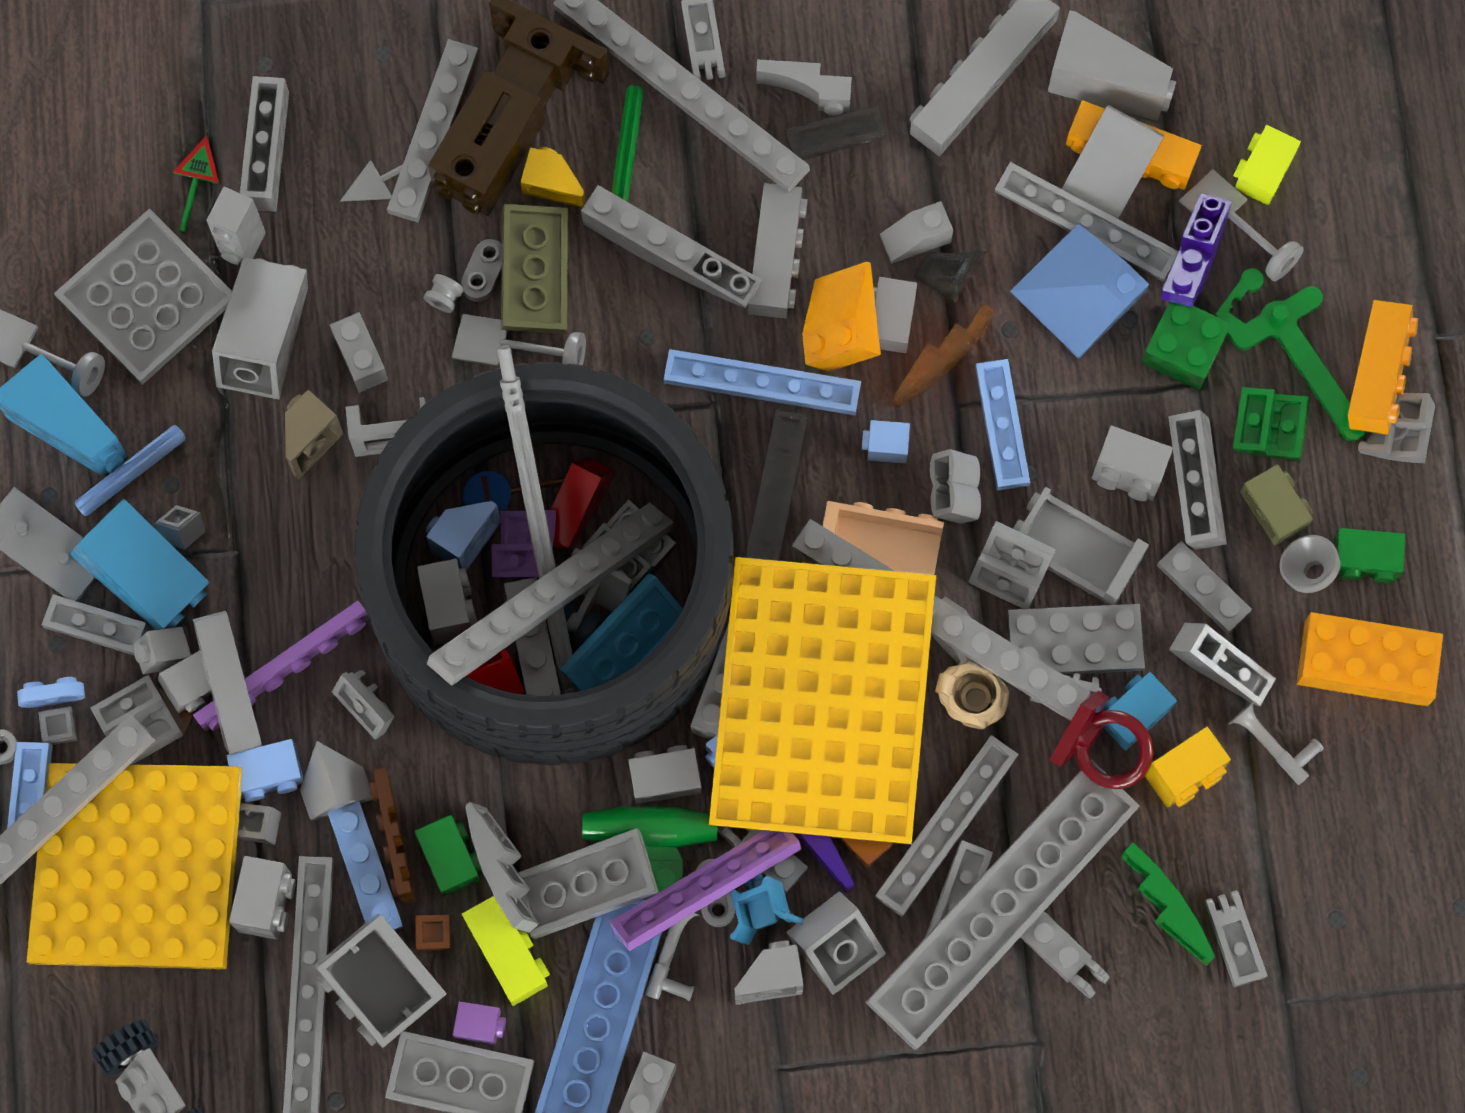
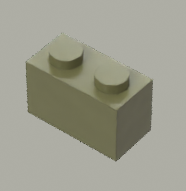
(1277, 504)

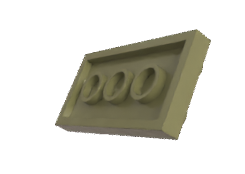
(534, 268)

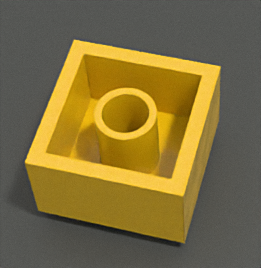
(1188, 767)

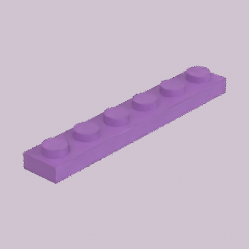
(293, 659)
(703, 887)

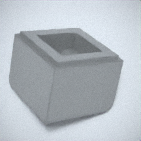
(181, 526)

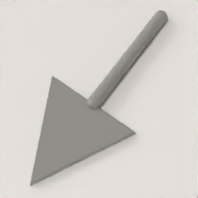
(370, 185)

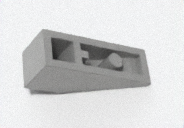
(1221, 662)

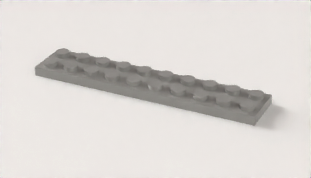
(1000, 907)

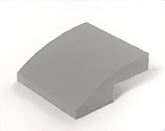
(1012, 565)
(146, 706)

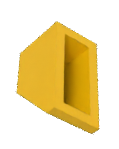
(550, 178)

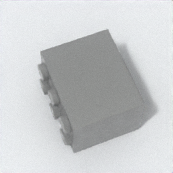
(378, 981)

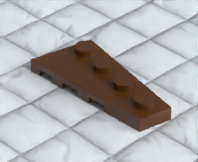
(395, 850)

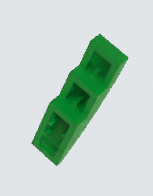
(1176, 915)

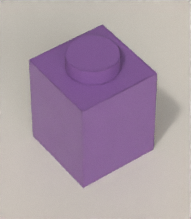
(478, 1023)

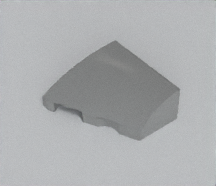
(1409, 436)

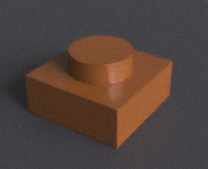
(433, 932)

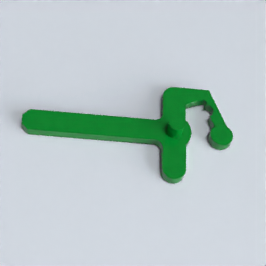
(1280, 322)

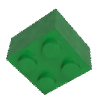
(1186, 344)

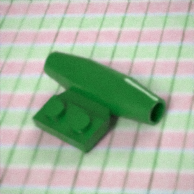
(661, 831)

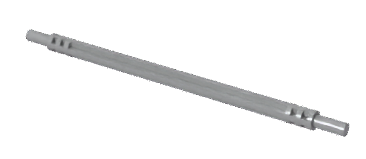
(533, 502)

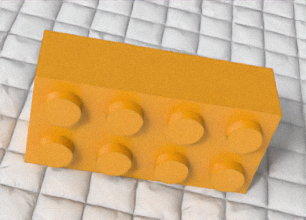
(1369, 659)

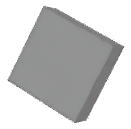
(58, 726)

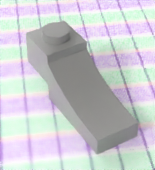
(828, 92)

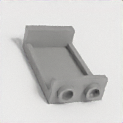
(1085, 549)

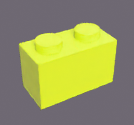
(1266, 165)

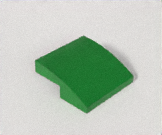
(1271, 424)

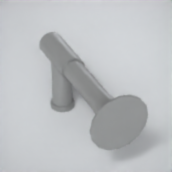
(1291, 765)
(659, 975)

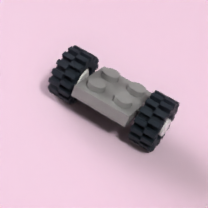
(143, 1080)

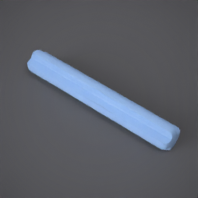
(130, 470)

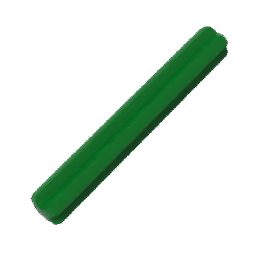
(627, 142)

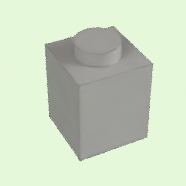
(161, 649)

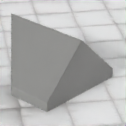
(332, 782)

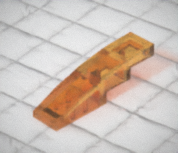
(936, 363)

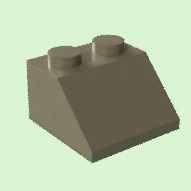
(308, 432)

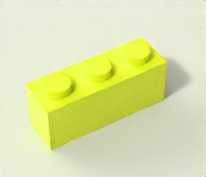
(506, 951)

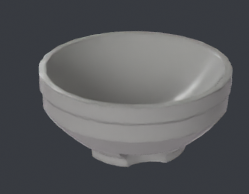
(1304, 554)

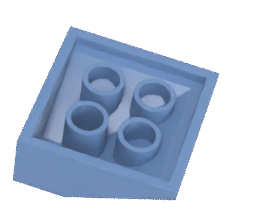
(1080, 290)

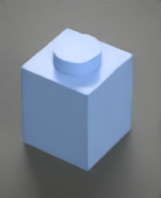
(886, 441)

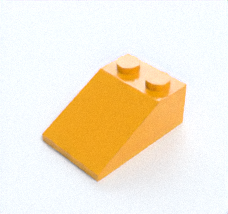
(841, 319)

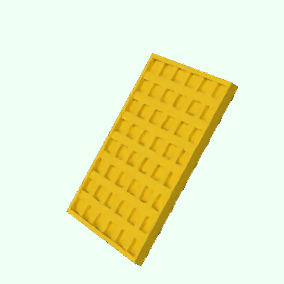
(823, 700)

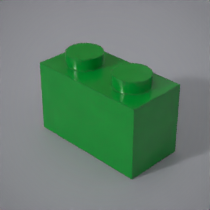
(1370, 554)
(448, 855)

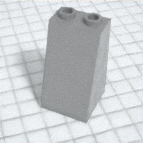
(1109, 71)
(259, 328)

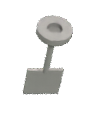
(1216, 186)
(481, 337)
(16, 339)

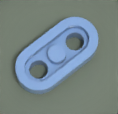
(63, 691)

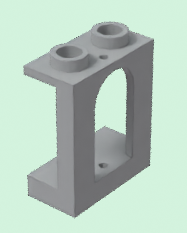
(361, 433)

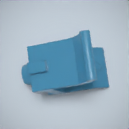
(760, 907)

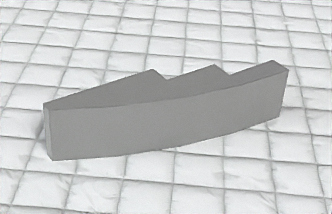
(496, 860)

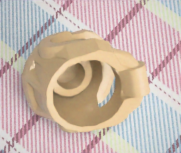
(972, 694)

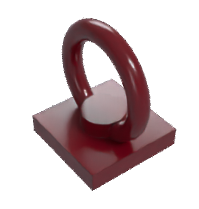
(1083, 733)

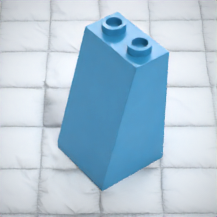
(55, 413)
(140, 567)

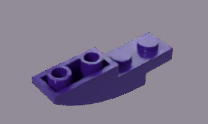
(1197, 250)

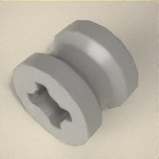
(443, 293)

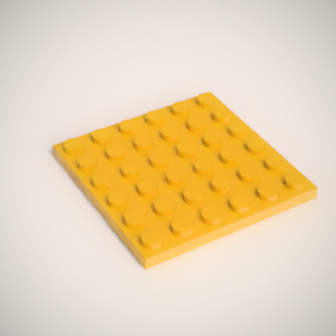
(141, 872)

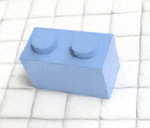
(268, 769)

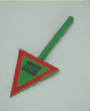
(199, 166)

